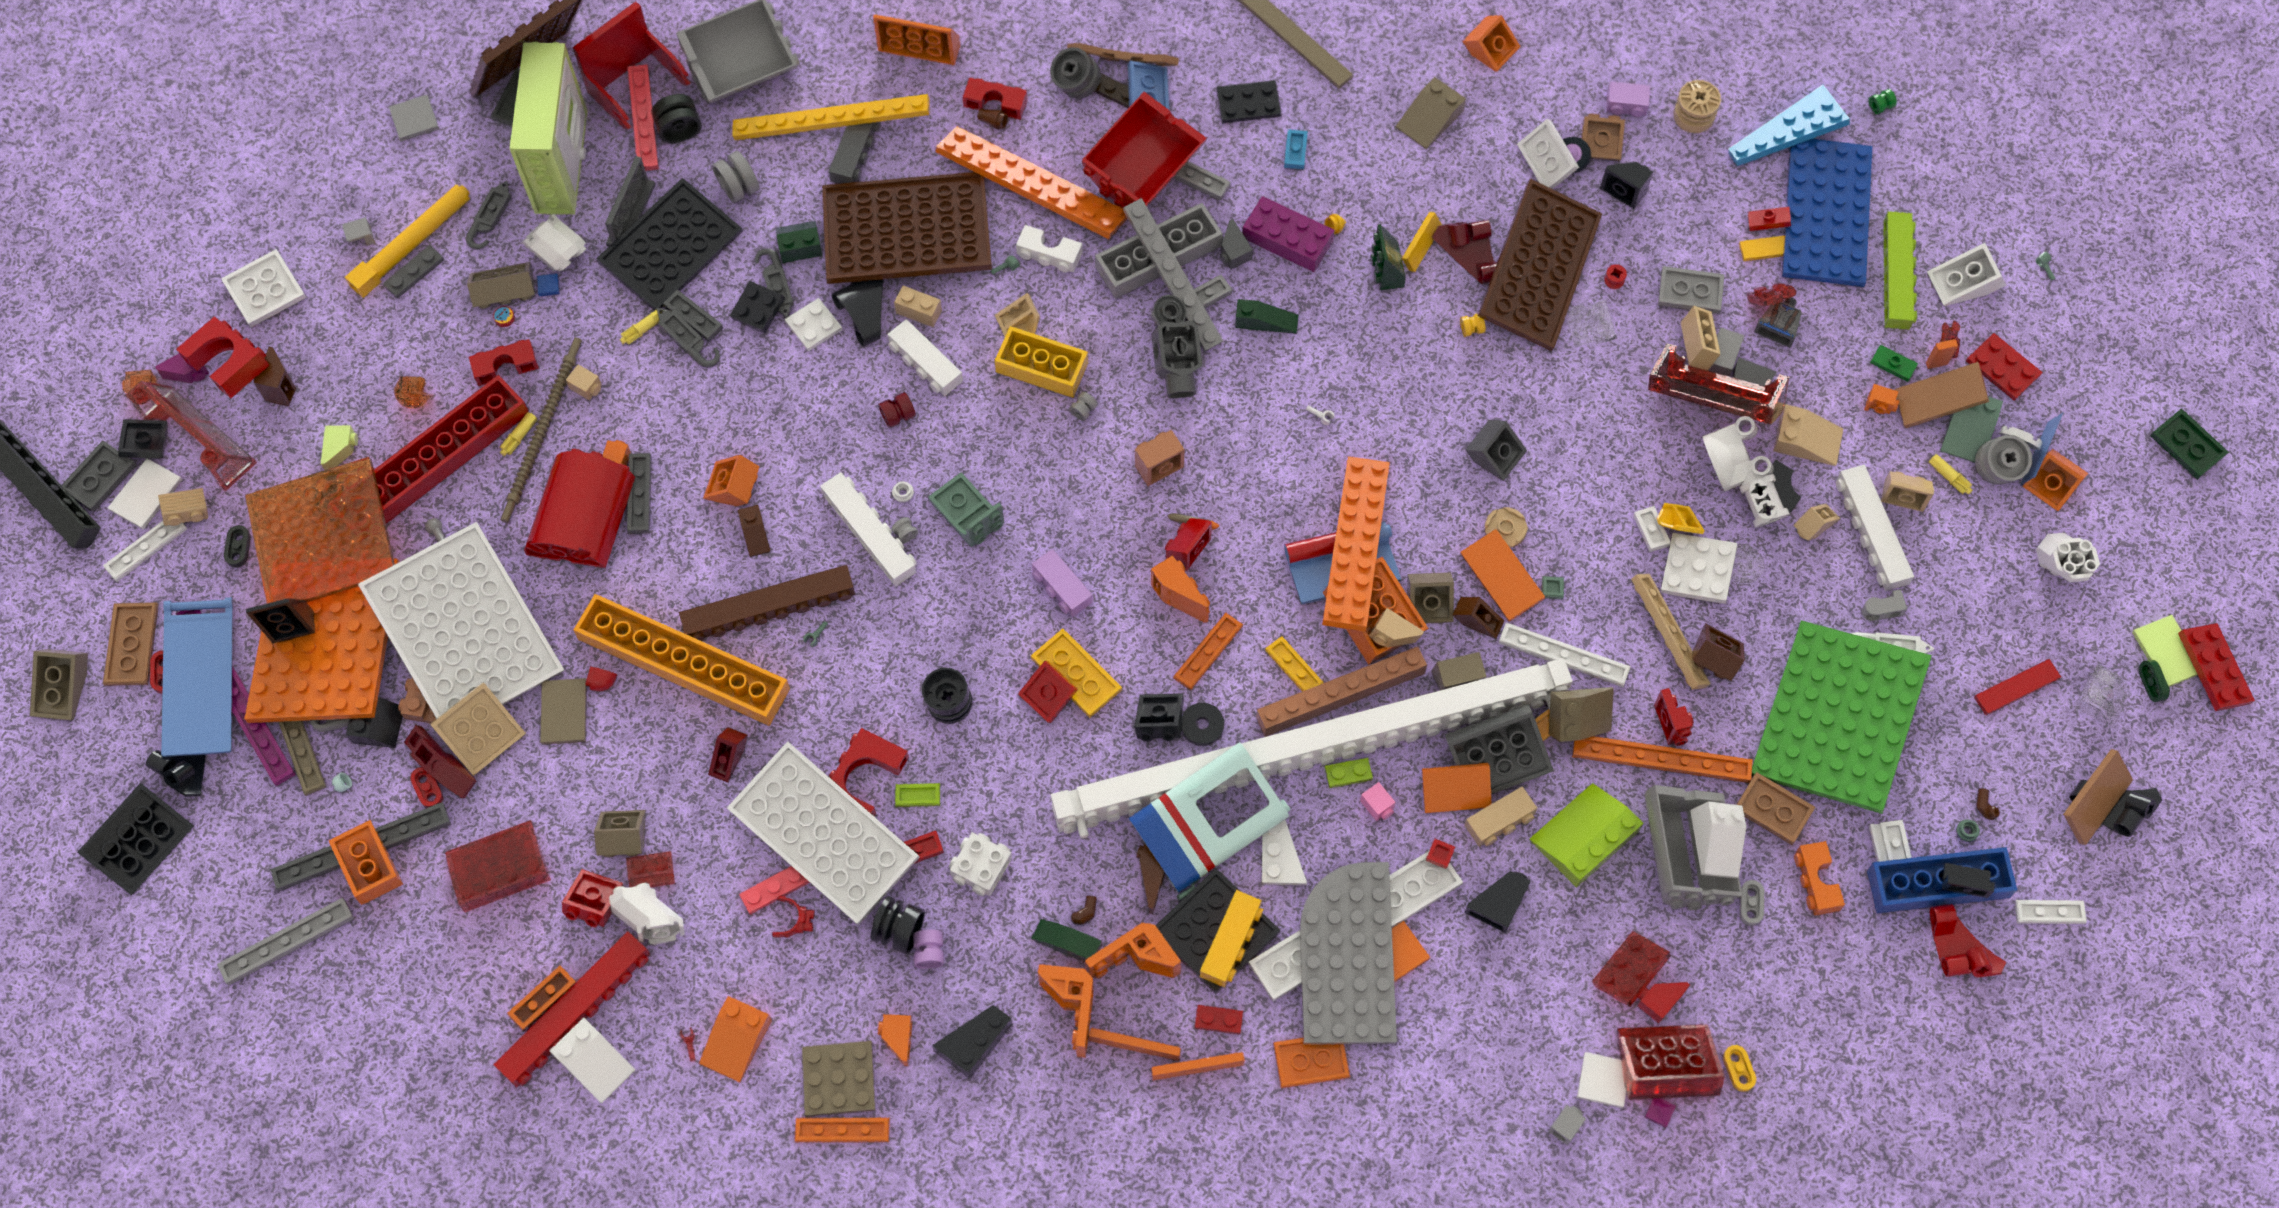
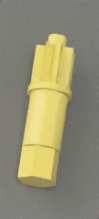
(640, 328)
(514, 439)
(1950, 474)

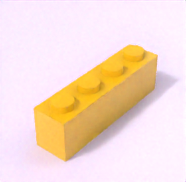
(1230, 939)

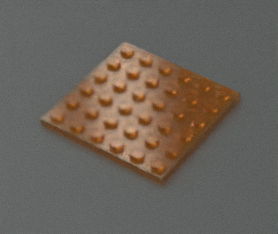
(320, 532)

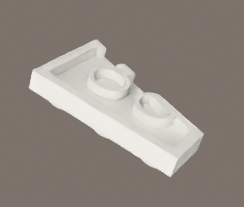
(1280, 858)

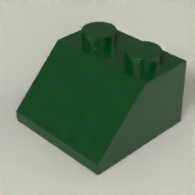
(798, 241)

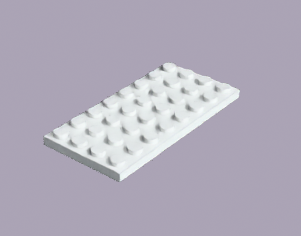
(823, 833)

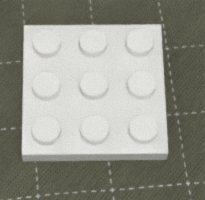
(263, 288)
(1699, 568)

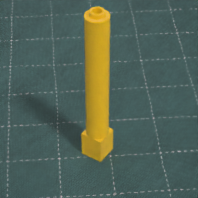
(368, 275)

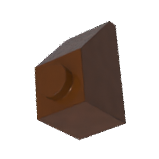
(754, 530)
(1478, 616)

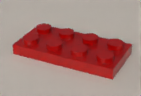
(2216, 667)

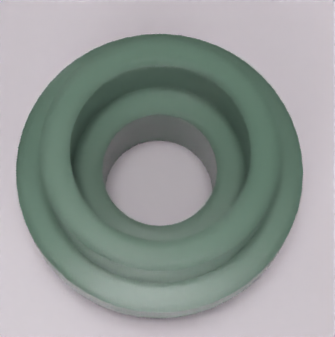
(1972, 825)

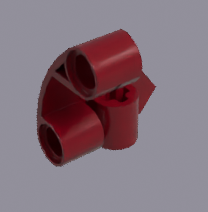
(1469, 247)

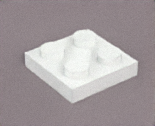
(813, 324)

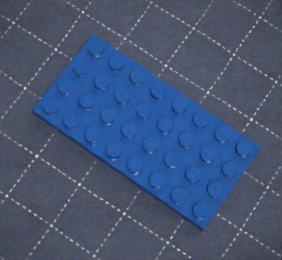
(1828, 212)

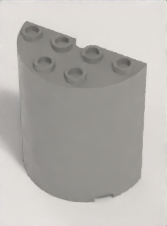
(736, 50)
(1671, 851)

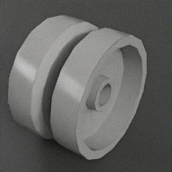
(735, 176)
(2003, 459)

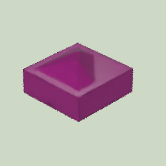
(1660, 1111)

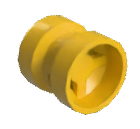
(1472, 325)

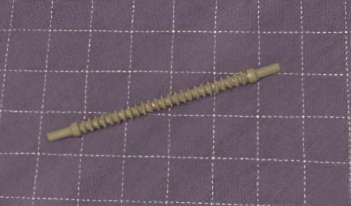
(514, 497)

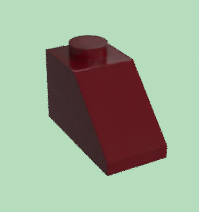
(727, 753)

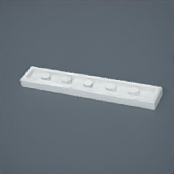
(1575, 658)

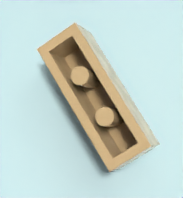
(1700, 338)
(1501, 817)

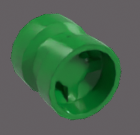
(1882, 101)

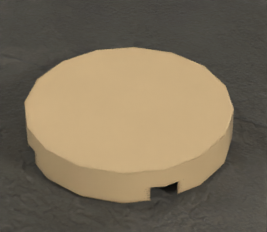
(1512, 527)

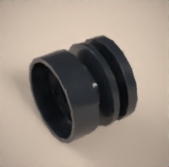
(944, 684)
(895, 924)

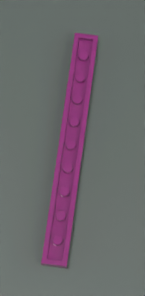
(257, 733)

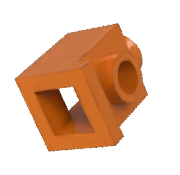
(1882, 399)

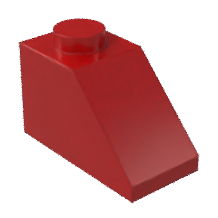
(1661, 999)

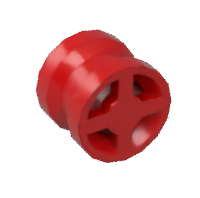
(1610, 278)

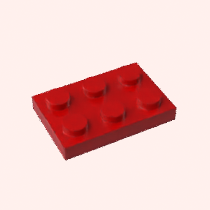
(2004, 366)

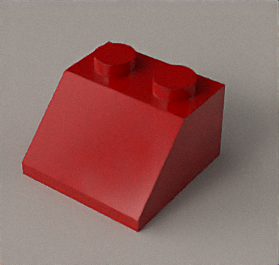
(1190, 541)

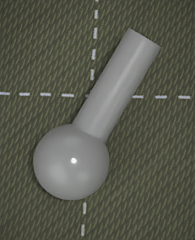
(434, 527)

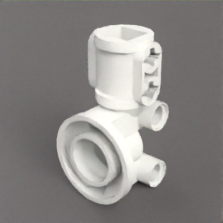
(1736, 469)

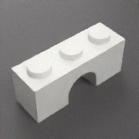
(1063, 256)

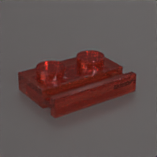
(651, 869)

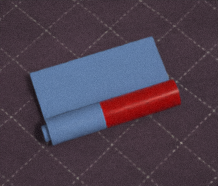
(1312, 560)

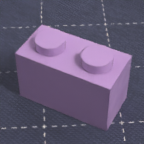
(1628, 99)

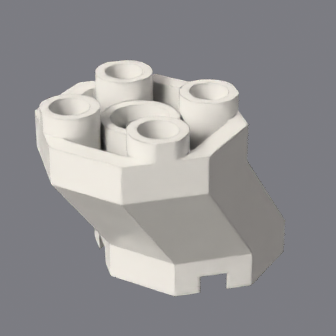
(554, 243)
(2068, 557)
(646, 914)

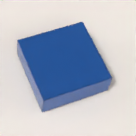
(548, 284)

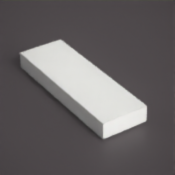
(2050, 912)

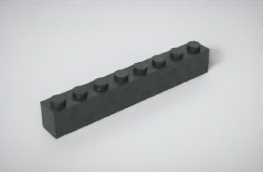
(45, 492)

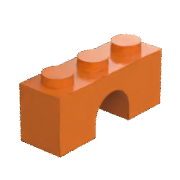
(1821, 897)

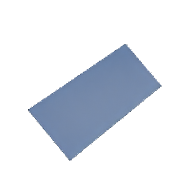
(2039, 455)

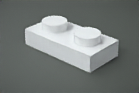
(1651, 531)

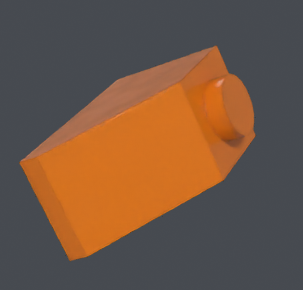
(896, 1035)

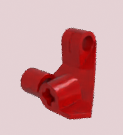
(1957, 947)

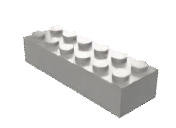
(1129, 265)

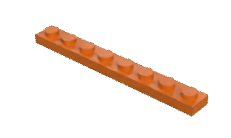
(1664, 758)

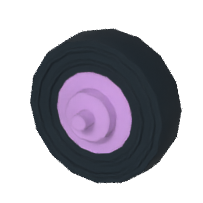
(1579, 150)

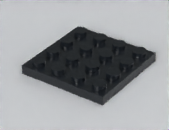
(1197, 918)

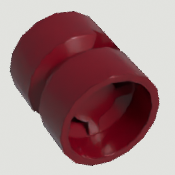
(897, 410)

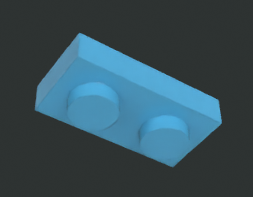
(1295, 149)

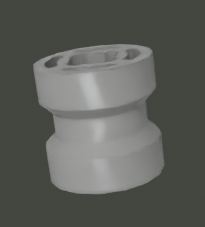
(1083, 406)

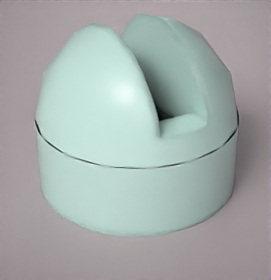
(338, 782)

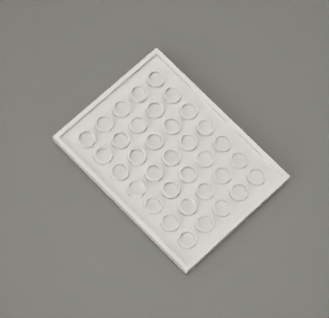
(460, 622)

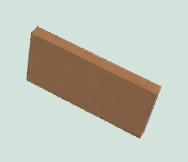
(1942, 395)
(130, 644)
(2098, 797)

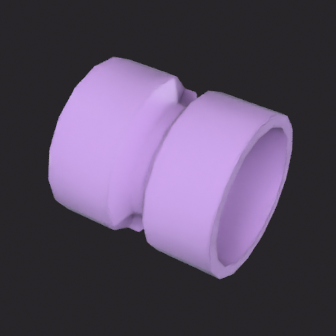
(928, 949)

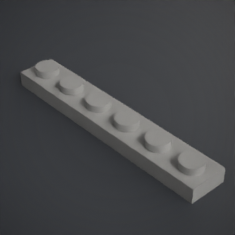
(285, 941)

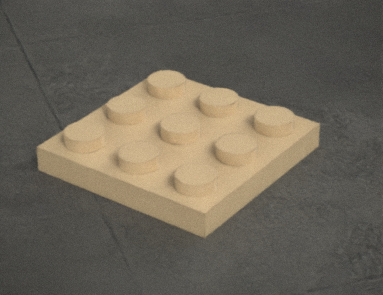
(478, 728)

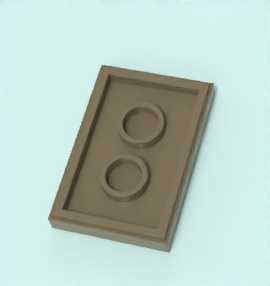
(563, 711)

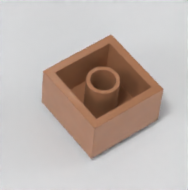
(1159, 457)

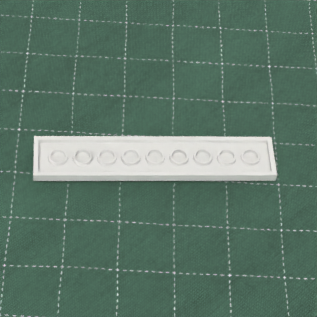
(1410, 891)

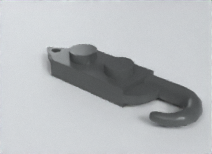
(489, 214)
(776, 279)
(685, 336)

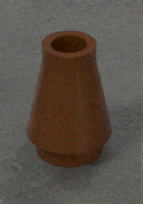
(996, 118)

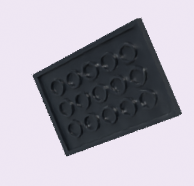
(669, 244)

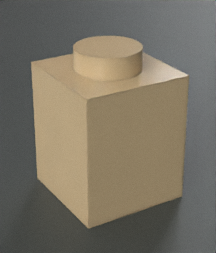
(584, 382)

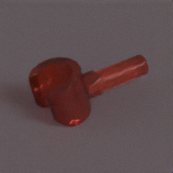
(689, 1043)

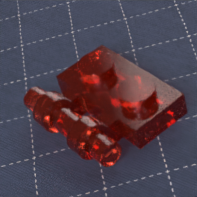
(1767, 297)

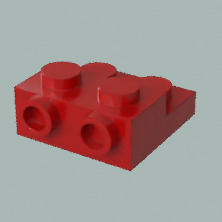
(1674, 721)
(589, 898)

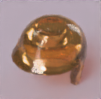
(410, 392)

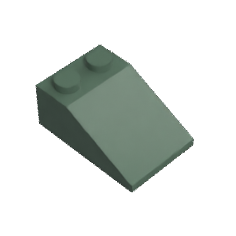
(1971, 429)

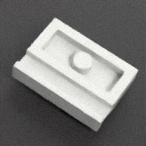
(1889, 841)

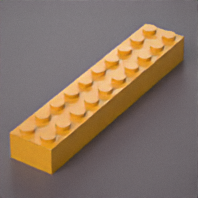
(682, 659)

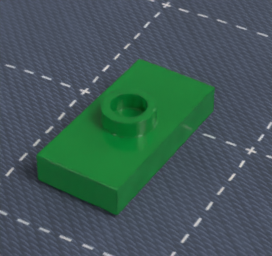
(1894, 363)

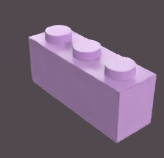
(1061, 583)

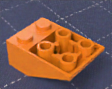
(1178, 589)

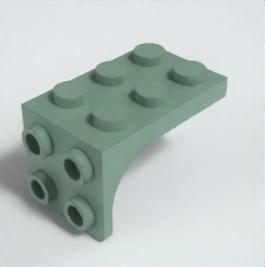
(967, 510)

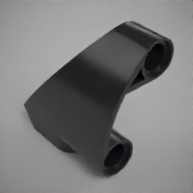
(864, 306)
(179, 772)
(2129, 809)

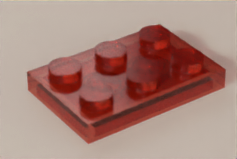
(1631, 968)

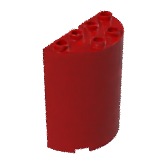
(1141, 153)
(580, 509)

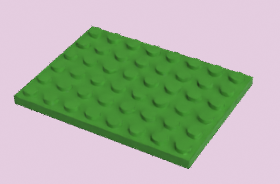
(1841, 716)

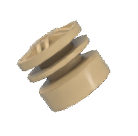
(1697, 106)

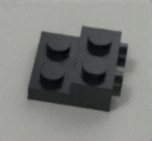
(1159, 716)

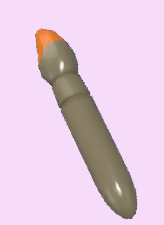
(1184, 518)

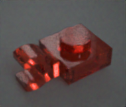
(1951, 333)

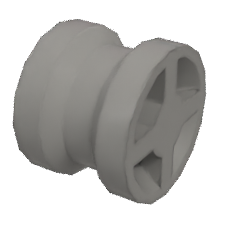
(904, 530)

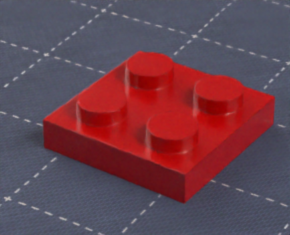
(1047, 691)

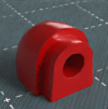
(600, 679)

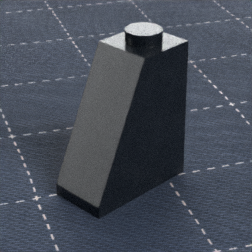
(1500, 901)

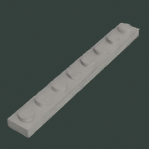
(1171, 272)

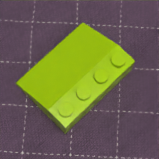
(1586, 833)

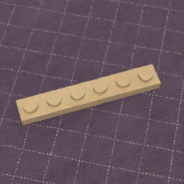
(1670, 631)

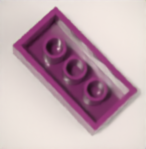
(1288, 234)

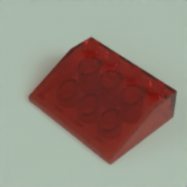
(497, 866)
(1669, 1062)

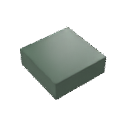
(1553, 587)

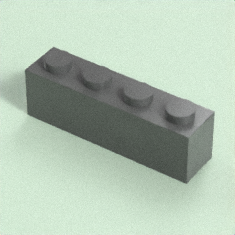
(853, 152)

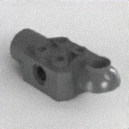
(1176, 347)

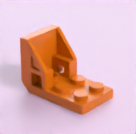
(1146, 949)
(1062, 985)

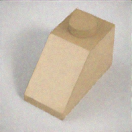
(1816, 521)
(1394, 630)

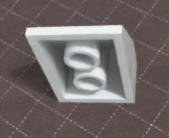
(1967, 276)
(1719, 838)
(592, 1060)

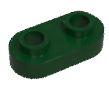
(2154, 681)

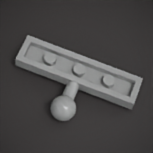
(1208, 293)

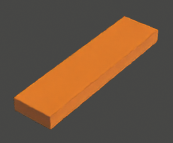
(1208, 651)
(1134, 1044)
(1198, 1066)
(842, 1130)

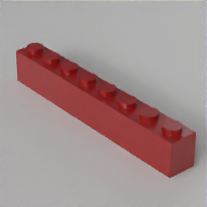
(578, 1002)

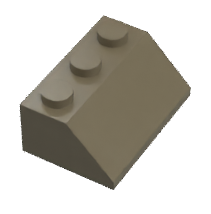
(501, 285)

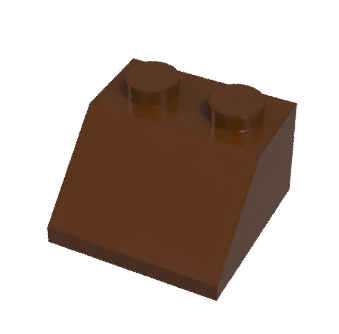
(1718, 653)

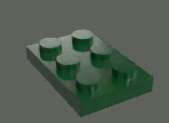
(2189, 444)

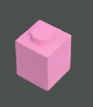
(1378, 802)

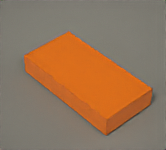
(1941, 353)

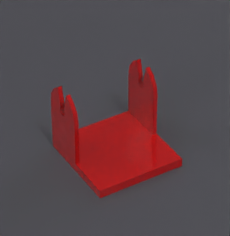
(614, 48)

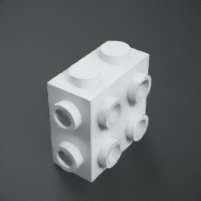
(980, 864)

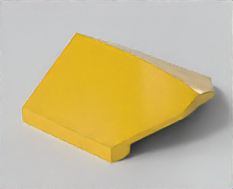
(1679, 518)

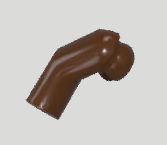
(1982, 805)
(1087, 913)

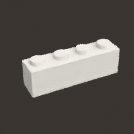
(925, 358)

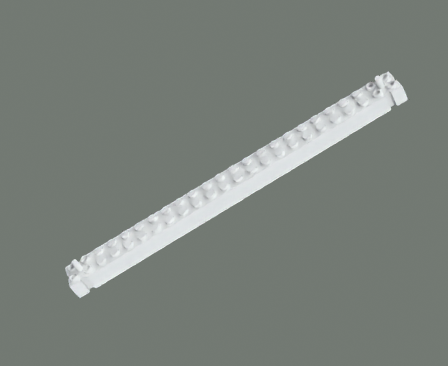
(1318, 743)

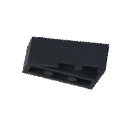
(974, 1041)

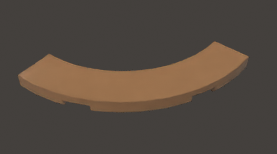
(1114, 55)

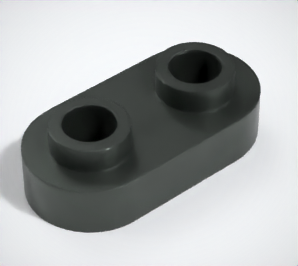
(237, 547)

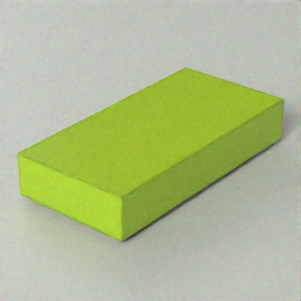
(917, 795)

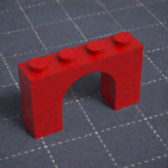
(218, 337)
(868, 749)

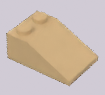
(1808, 436)

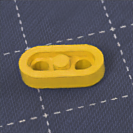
(1740, 1068)

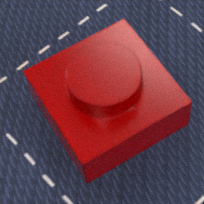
(1440, 853)

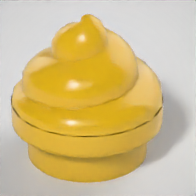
(1335, 222)

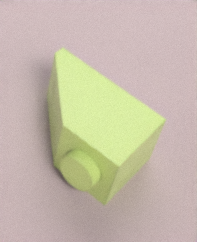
(337, 445)

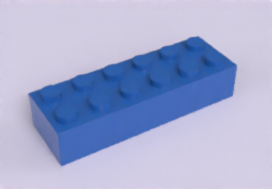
(1918, 880)

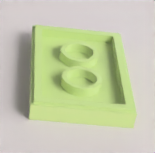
(2162, 643)

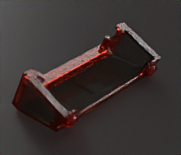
(1717, 391)

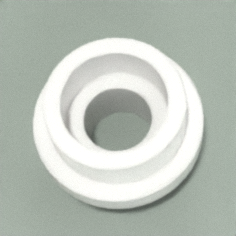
(902, 486)

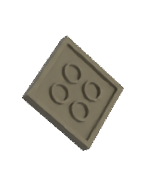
(838, 1078)

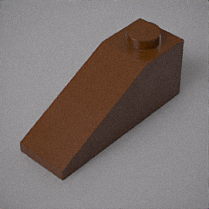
(1151, 874)

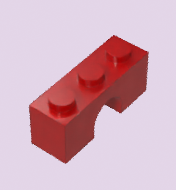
(980, 92)
(486, 364)

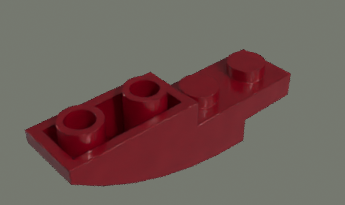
(438, 763)

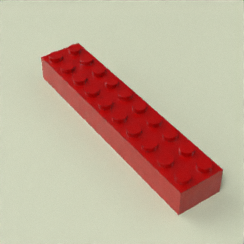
(447, 445)

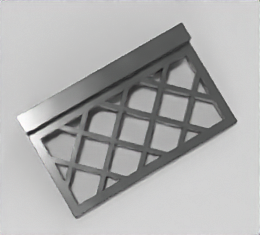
(630, 201)

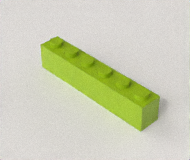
(1898, 270)

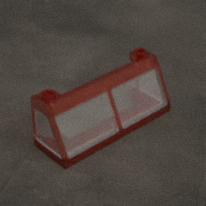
(222, 455)

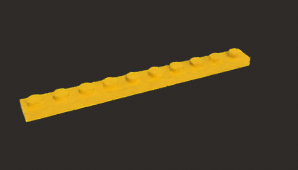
(831, 117)

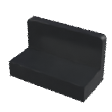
(1967, 880)

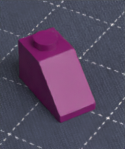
(178, 370)

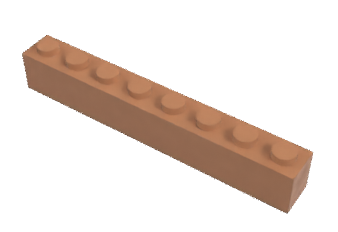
(1341, 691)

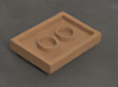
(1775, 808)

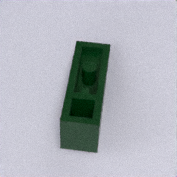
(1264, 317)

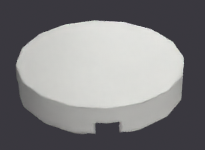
(2027, 437)

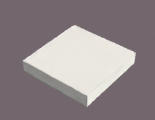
(1602, 1080)

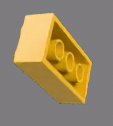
(1041, 362)

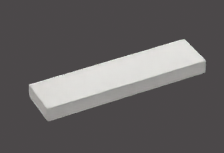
(142, 549)

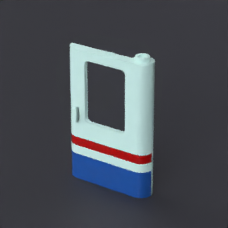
(1182, 836)

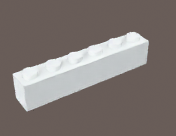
(1874, 527)
(868, 528)

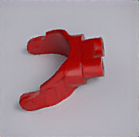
(803, 922)

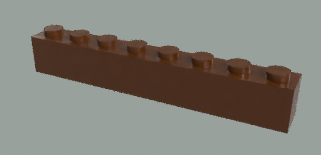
(768, 603)

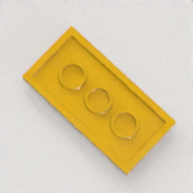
(1074, 663)

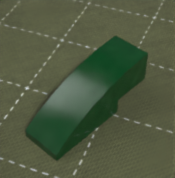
(1066, 940)

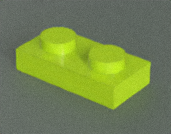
(1348, 772)

